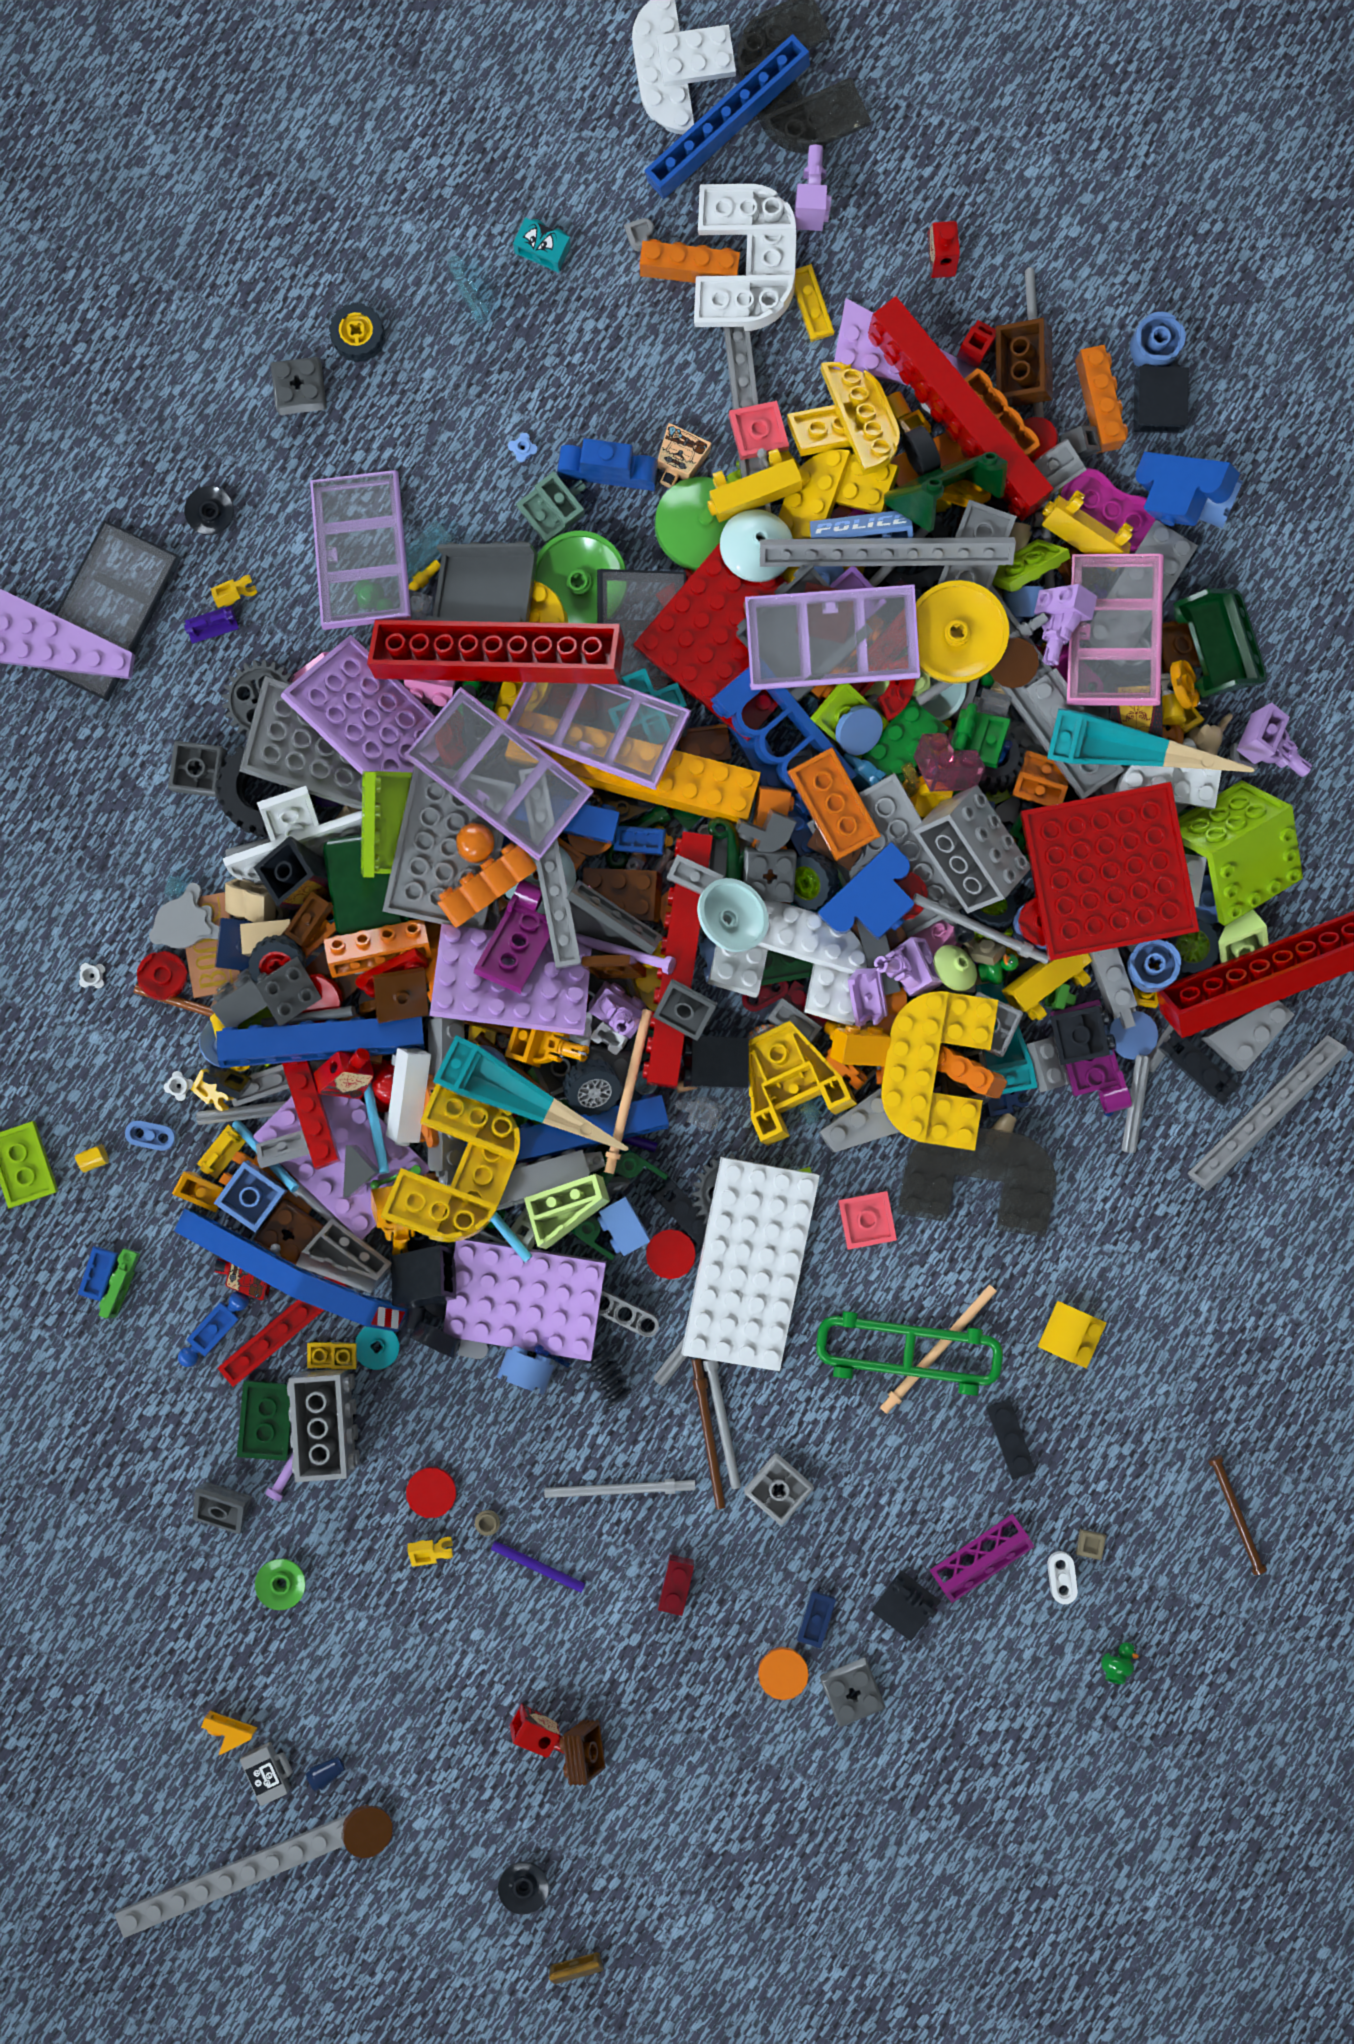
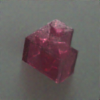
(945, 768)

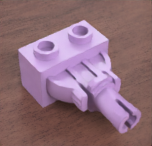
(811, 200)
(1064, 609)
(1269, 742)
(912, 966)
(617, 1009)

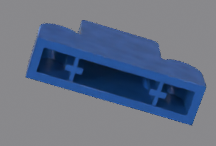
(607, 464)
(1182, 485)
(872, 897)

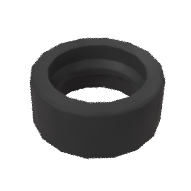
(921, 450)

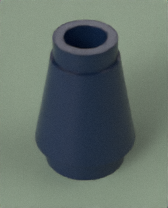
(324, 1773)

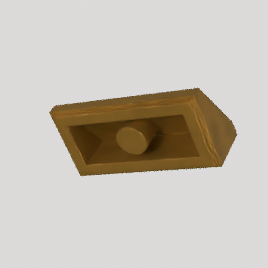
(575, 1968)

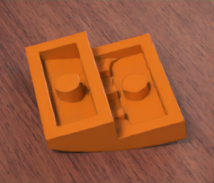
(1040, 781)

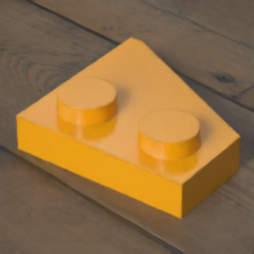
(963, 491)

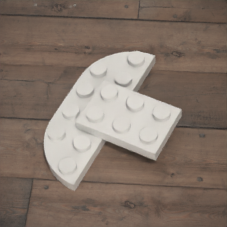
(672, 59)
(295, 817)

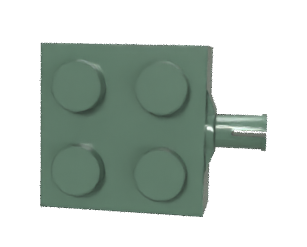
(552, 506)

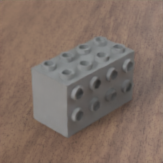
(972, 849)
(322, 1424)

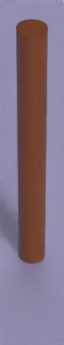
(182, 1003)

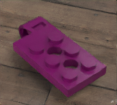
(518, 922)
(1098, 1074)

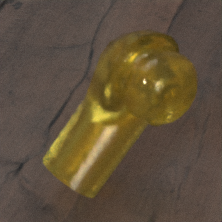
(912, 780)

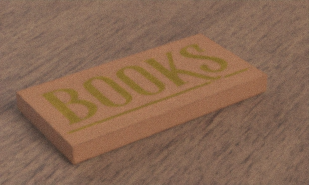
(202, 956)

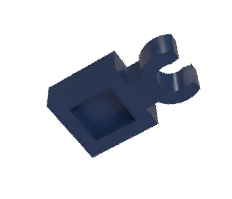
(1004, 1104)

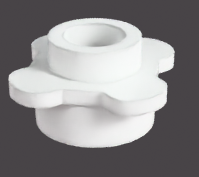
(87, 970)
(171, 1086)

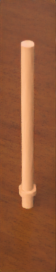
(613, 1153)
(895, 1397)

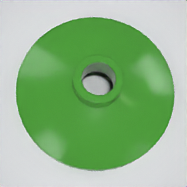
(271, 1593)

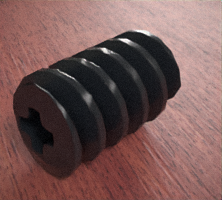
(608, 1378)

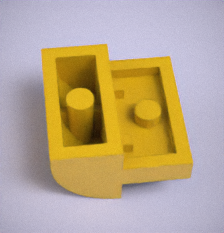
(1072, 1334)

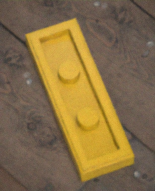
(812, 304)

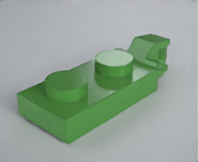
(120, 1283)

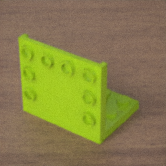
(382, 814)
(1247, 848)

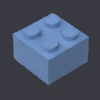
(251, 1196)
(624, 1226)

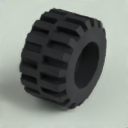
(1004, 776)

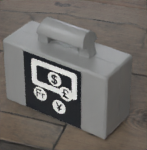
(267, 1773)

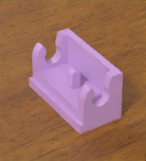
(867, 996)

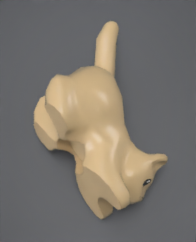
(1209, 737)

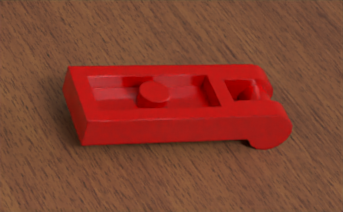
(407, 960)

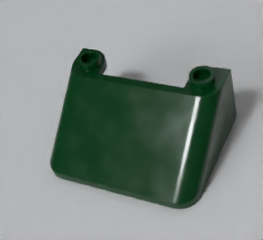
(919, 496)
(1222, 640)
(355, 898)

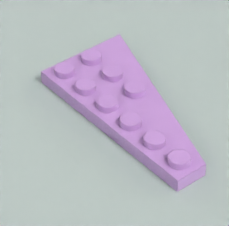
(857, 350)
(49, 642)

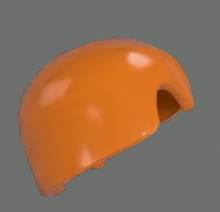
(475, 842)

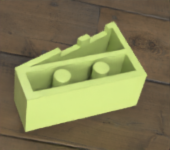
(564, 1208)

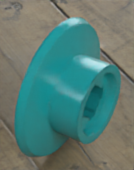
(367, 1354)

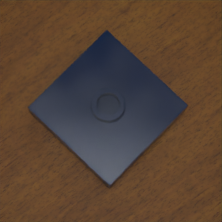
(229, 946)

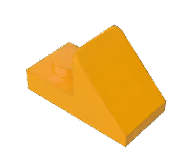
(198, 1190)
(233, 1730)

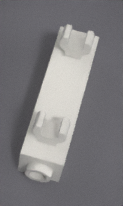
(407, 1095)

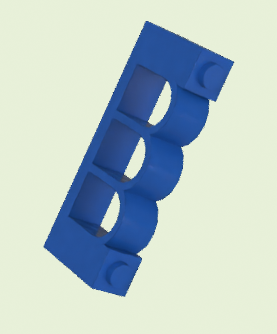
(730, 703)

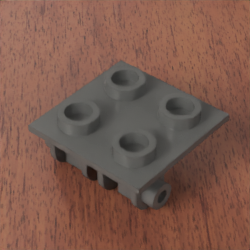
(287, 991)

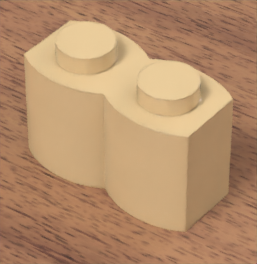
(249, 901)

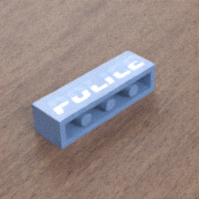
(866, 526)

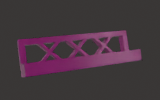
(986, 1566)

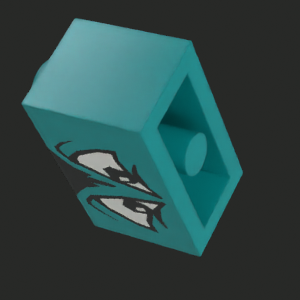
(542, 244)

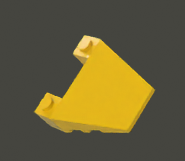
(787, 1073)

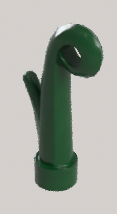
(656, 817)
(734, 859)

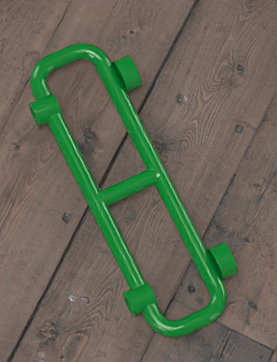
(845, 1366)

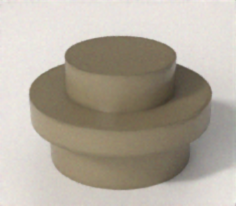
(487, 1522)

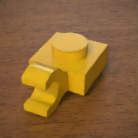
(230, 591)
(427, 1552)

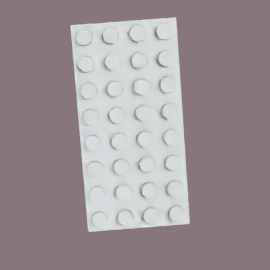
(750, 1264)

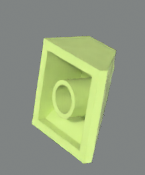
(1242, 936)

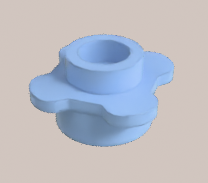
(523, 440)

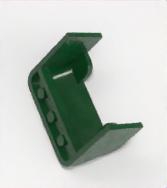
(628, 1166)

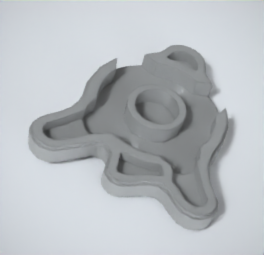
(183, 922)

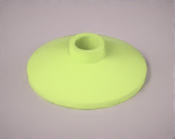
(955, 968)

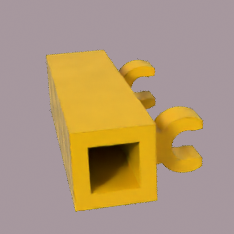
(754, 490)
(1082, 530)
(1042, 980)

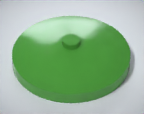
(685, 523)
(570, 569)

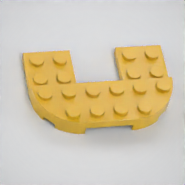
(831, 480)
(913, 1065)
(480, 1179)

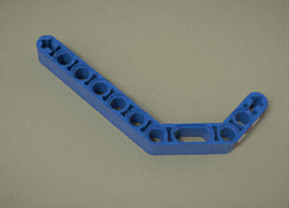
(288, 1277)

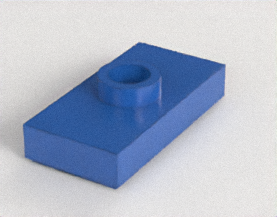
(640, 840)
(98, 1273)

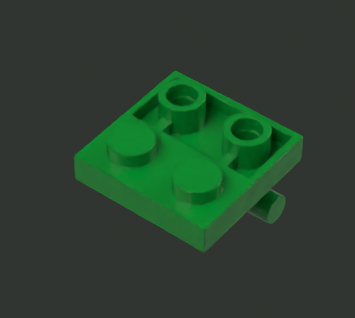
(981, 733)

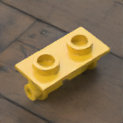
(221, 1152)

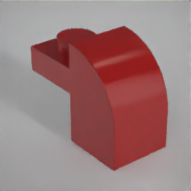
(977, 344)

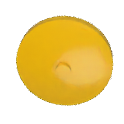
(960, 631)

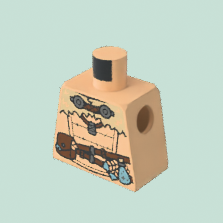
(681, 455)

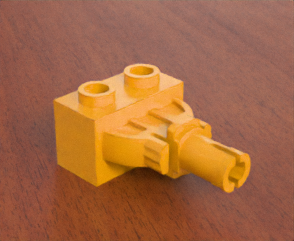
(857, 1045)
(539, 1047)
(399, 1233)

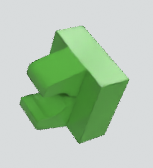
(1060, 998)

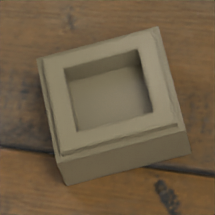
(1090, 1544)

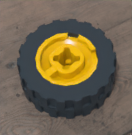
(357, 332)

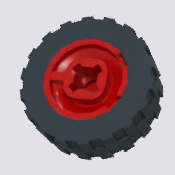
(272, 954)

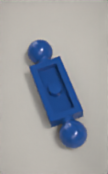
(213, 1329)

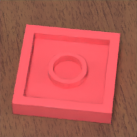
(758, 428)
(867, 1220)

